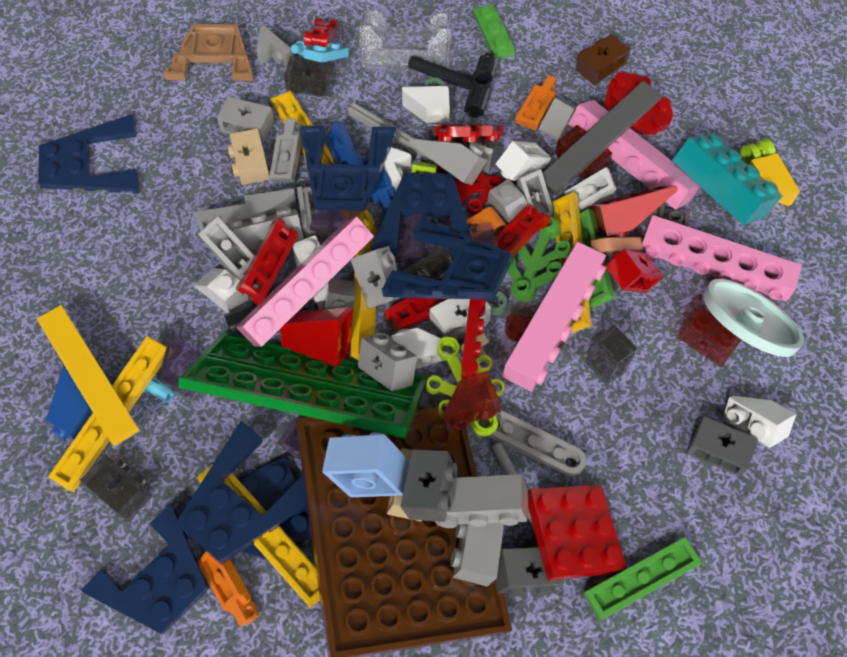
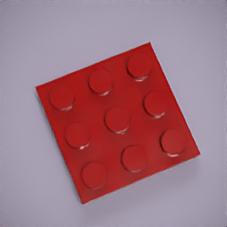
(575, 532)

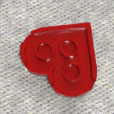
(654, 120)
(467, 132)

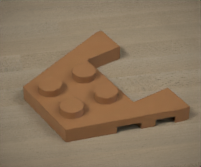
(211, 45)

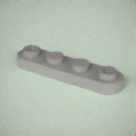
(537, 444)

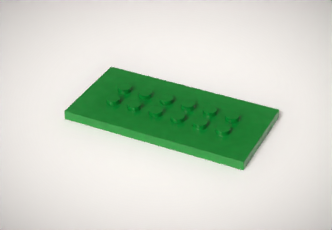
(302, 385)

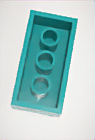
(727, 178)

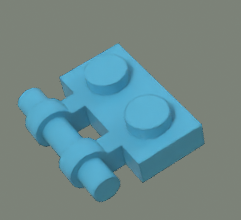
(320, 53)

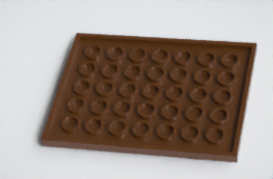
(386, 576)

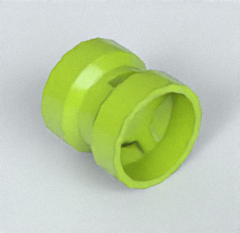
(760, 149)

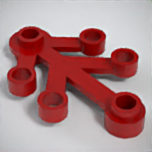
(466, 190)

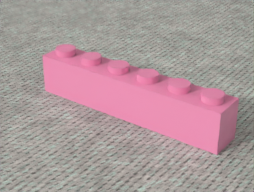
(639, 157)
(304, 282)
(554, 316)

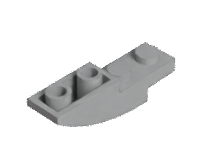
(254, 204)

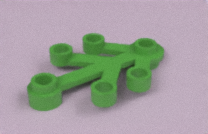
(537, 262)

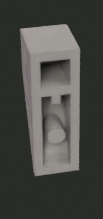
(456, 158)
(227, 248)

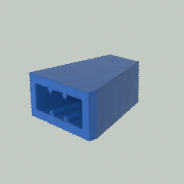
(68, 408)

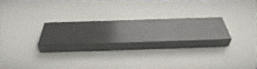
(600, 137)

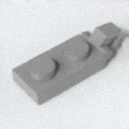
(286, 153)

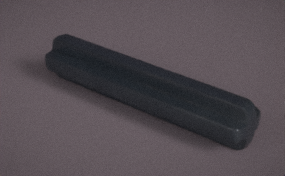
(440, 72)

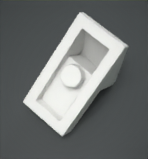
(394, 165)
(594, 189)

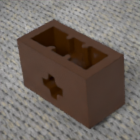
(602, 59)

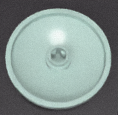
(753, 317)

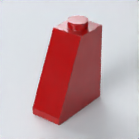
(320, 334)

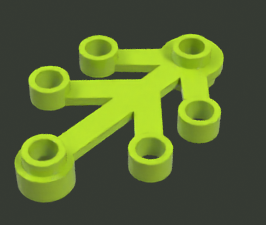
(448, 389)

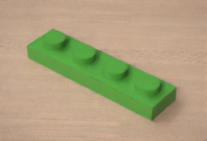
(603, 288)
(642, 579)

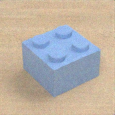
(366, 465)

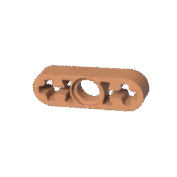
(613, 245)

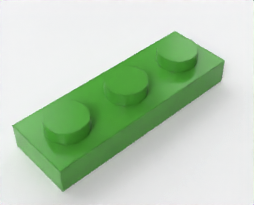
(493, 31)

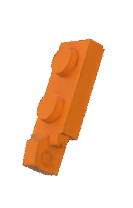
(537, 104)
(229, 589)

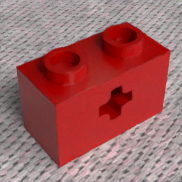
(634, 271)

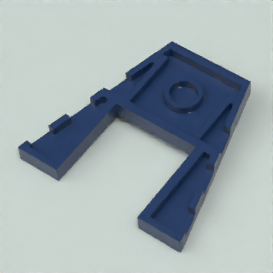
(66, 160)
(344, 185)
(422, 193)
(473, 273)
(220, 517)

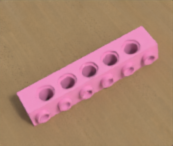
(760, 270)

